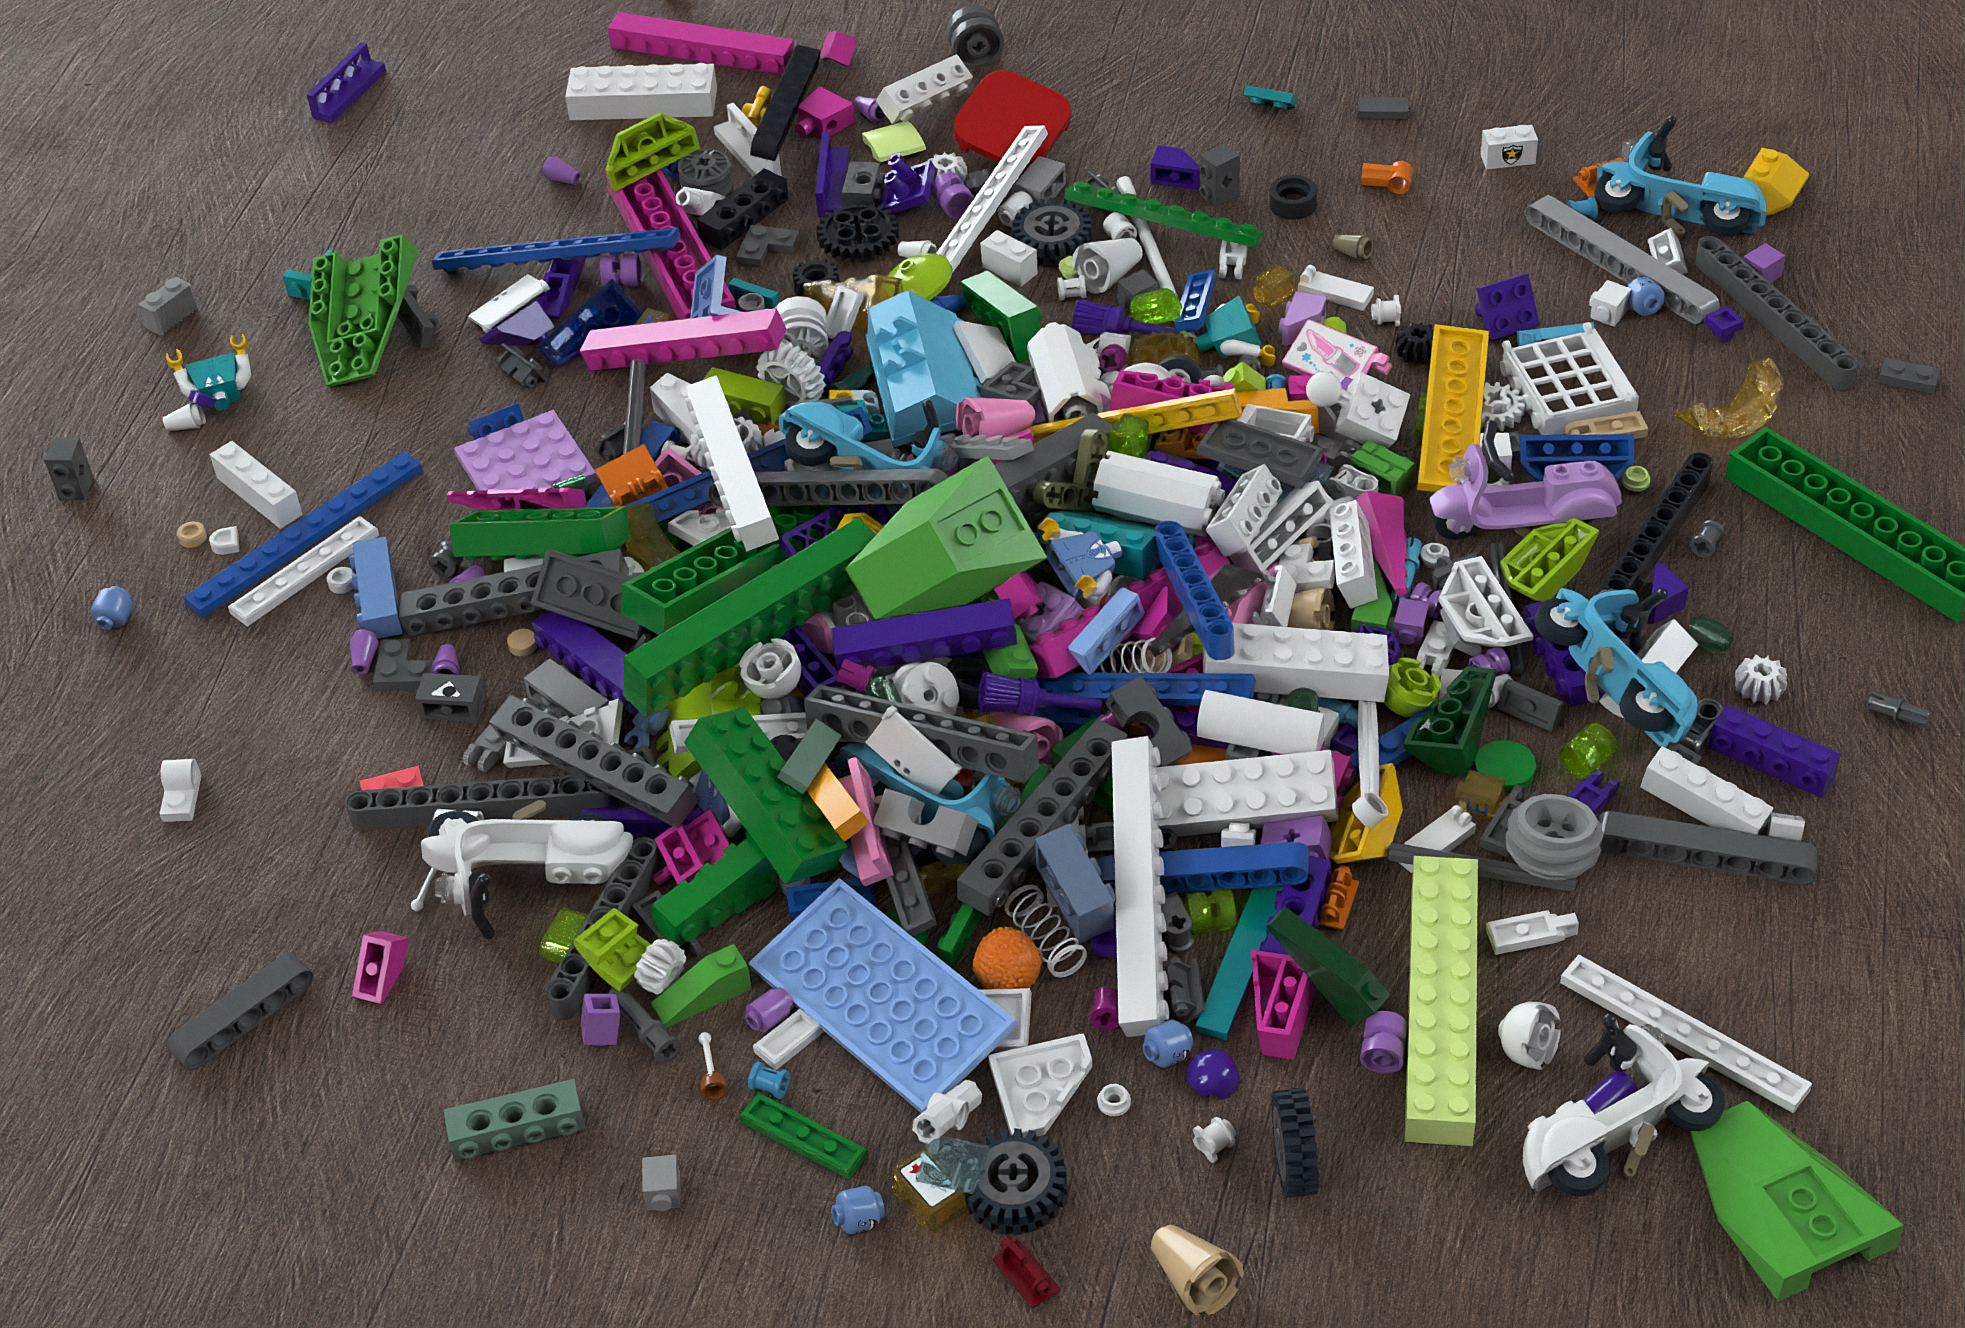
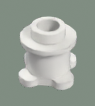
(1387, 311)
(1214, 1137)

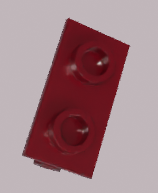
(1025, 1272)

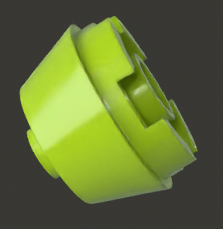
(1410, 688)

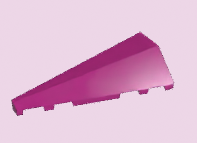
(520, 498)
(1387, 535)

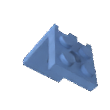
(709, 289)

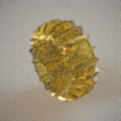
(1160, 346)

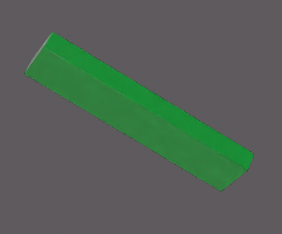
(804, 1136)

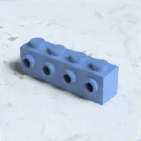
(376, 588)

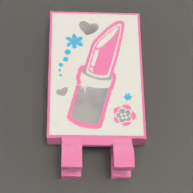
(1329, 350)

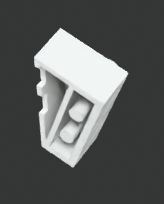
(670, 405)

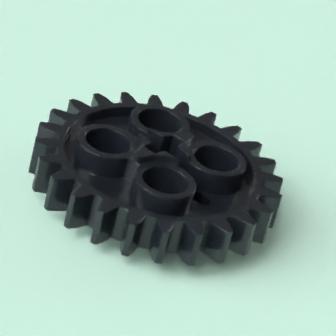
(838, 233)

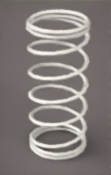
(1143, 658)
(1028, 911)

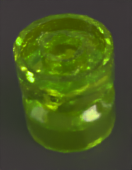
(1588, 750)
(1200, 912)

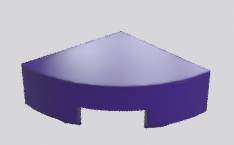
(1345, 740)

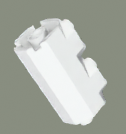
(1067, 374)
(1156, 493)

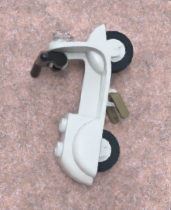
(573, 851)
(1574, 1142)

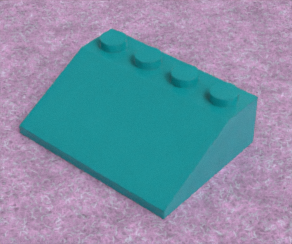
(1134, 538)

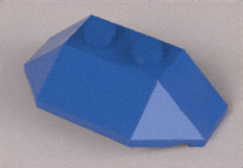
(1610, 450)

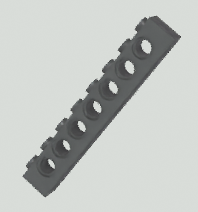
(482, 597)
(963, 740)
(595, 761)
(1049, 807)

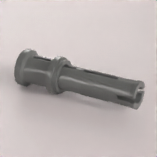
(650, 1031)

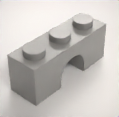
(948, 831)

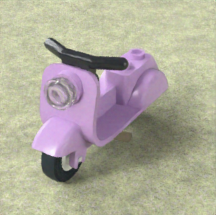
(1568, 492)

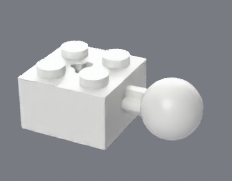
(1368, 409)

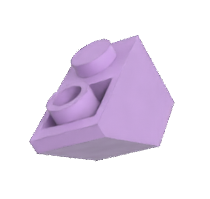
(1297, 311)

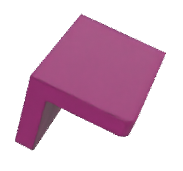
(838, 47)

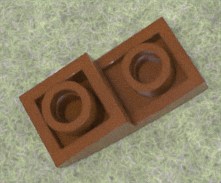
(1180, 443)

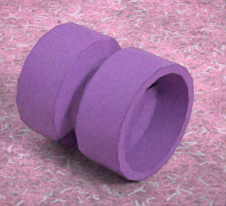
(951, 194)
(629, 269)
(1384, 1042)

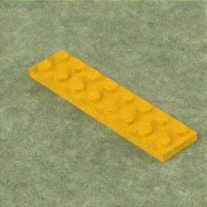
(1452, 402)

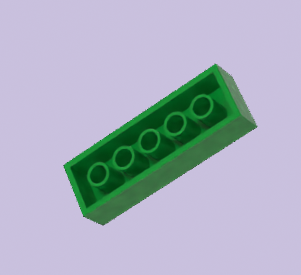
(536, 530)
(778, 817)

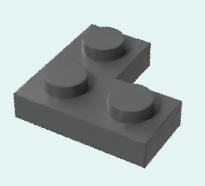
(764, 239)
(1012, 384)
(395, 669)

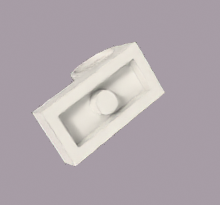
(181, 787)

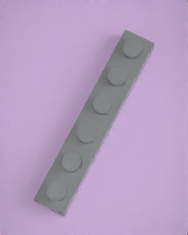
(995, 446)

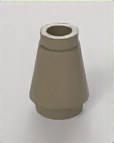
(1354, 245)

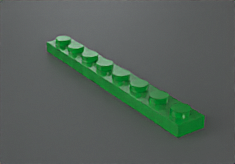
(1167, 215)
(965, 921)

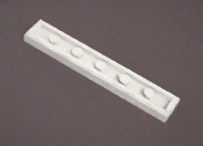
(301, 572)

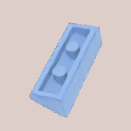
(1107, 629)

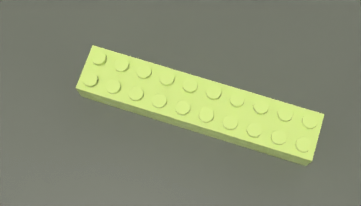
(1442, 1002)

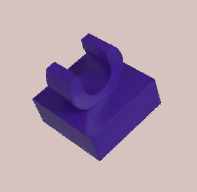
(1724, 323)

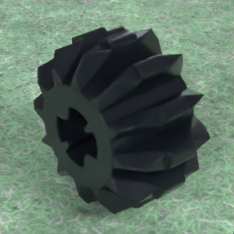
(1415, 343)

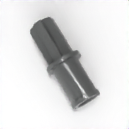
(1899, 709)

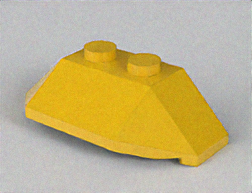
(1777, 178)
(1354, 840)

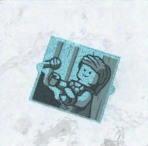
(952, 1164)

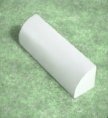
(1666, 644)
(1259, 724)

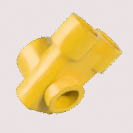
(756, 110)

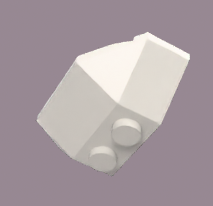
(1481, 606)

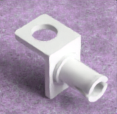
(697, 201)

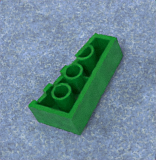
(1003, 308)
(715, 893)

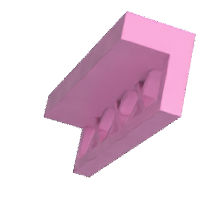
(868, 843)

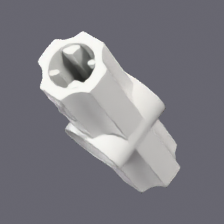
(947, 1111)

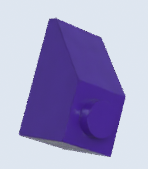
(1174, 168)

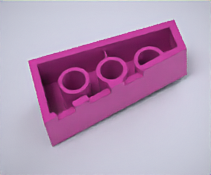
(1140, 389)

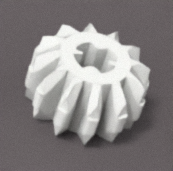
(949, 163)
(1761, 679)
(660, 966)

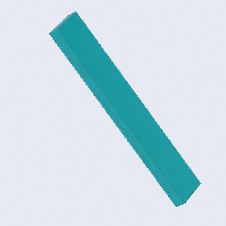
(1237, 968)

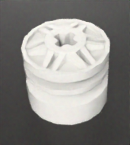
(805, 325)

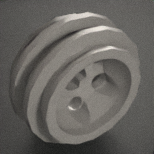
(1554, 837)

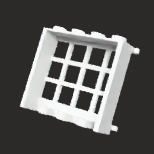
(1560, 349)

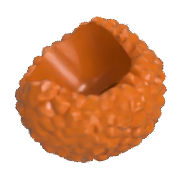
(1006, 960)

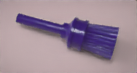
(1097, 319)
(1024, 696)

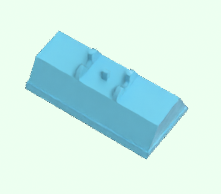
(917, 361)

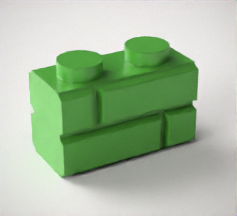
(1391, 470)

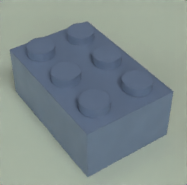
(1075, 882)

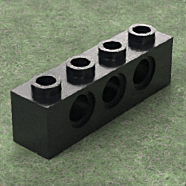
(742, 209)

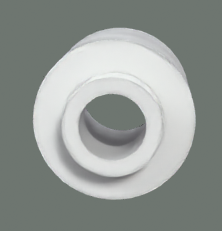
(1012, 206)

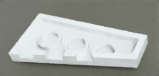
(602, 721)

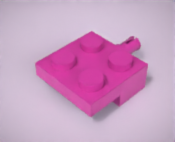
(691, 848)

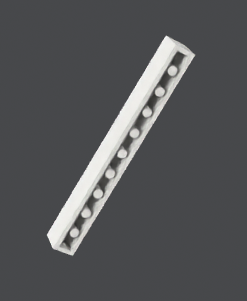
(729, 465)
(1138, 886)

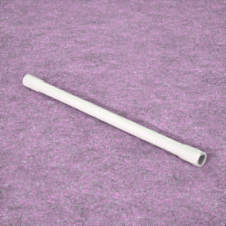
(1125, 186)

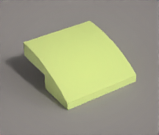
(893, 139)

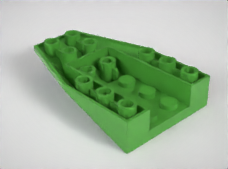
(356, 308)
(946, 547)
(1787, 1201)

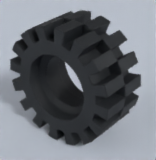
(812, 271)

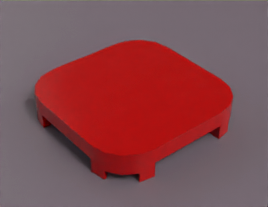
(1001, 110)

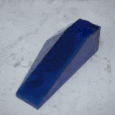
(603, 309)

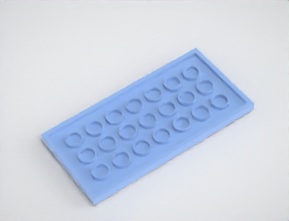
(883, 995)

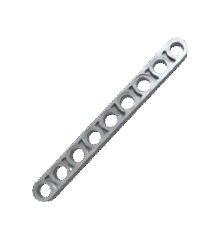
(1620, 257)

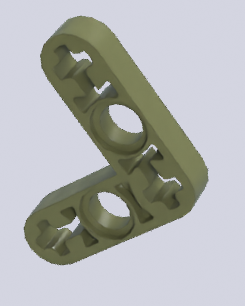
(1078, 488)

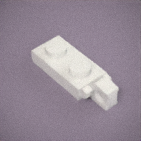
(1530, 931)

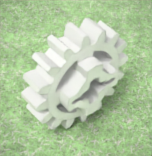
(1501, 406)

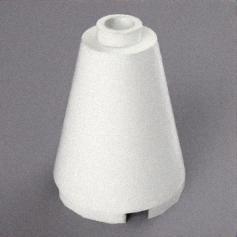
(1105, 262)

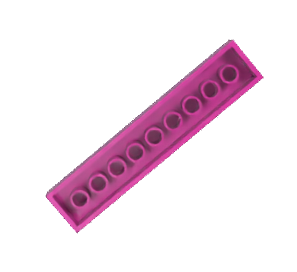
(653, 206)

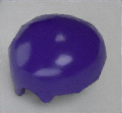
(1213, 1074)

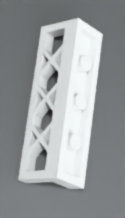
(738, 137)

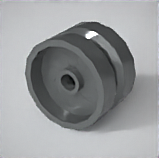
(975, 36)

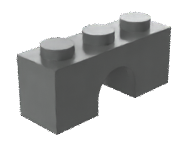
(1138, 703)

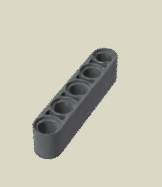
(240, 1011)

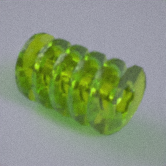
(1156, 306)

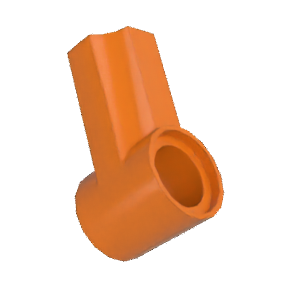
(1395, 176)

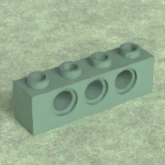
(514, 1119)

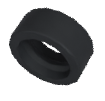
(1293, 208)
(971, 669)

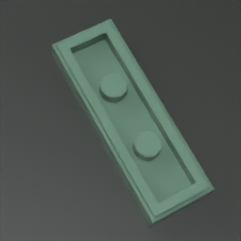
(809, 756)

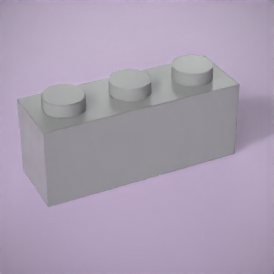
(561, 691)

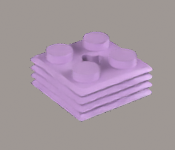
(1055, 608)

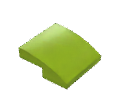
(612, 948)

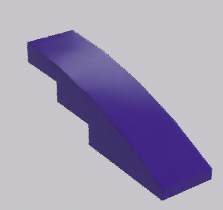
(562, 283)

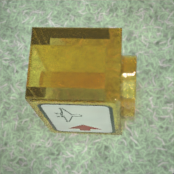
(928, 1203)

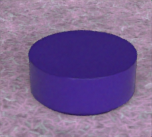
(202, 399)

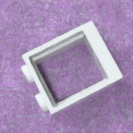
(1279, 421)

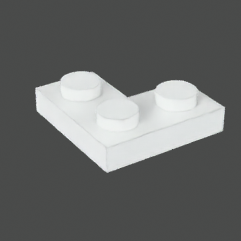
(1305, 573)

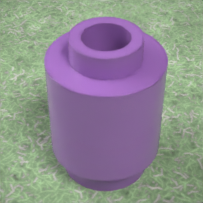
(769, 1009)

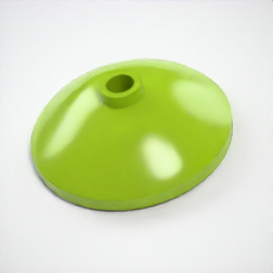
(924, 274)

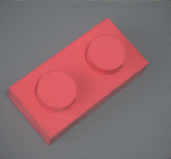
(403, 778)

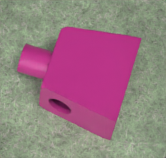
(824, 113)

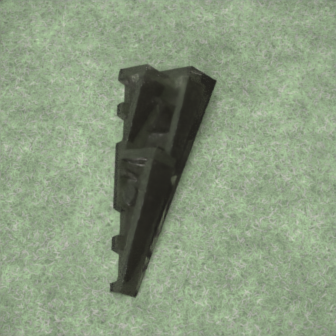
(1229, 583)

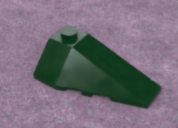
(1452, 728)
(1333, 970)

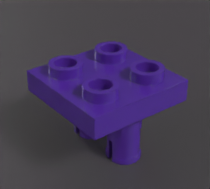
(906, 184)
(1507, 306)

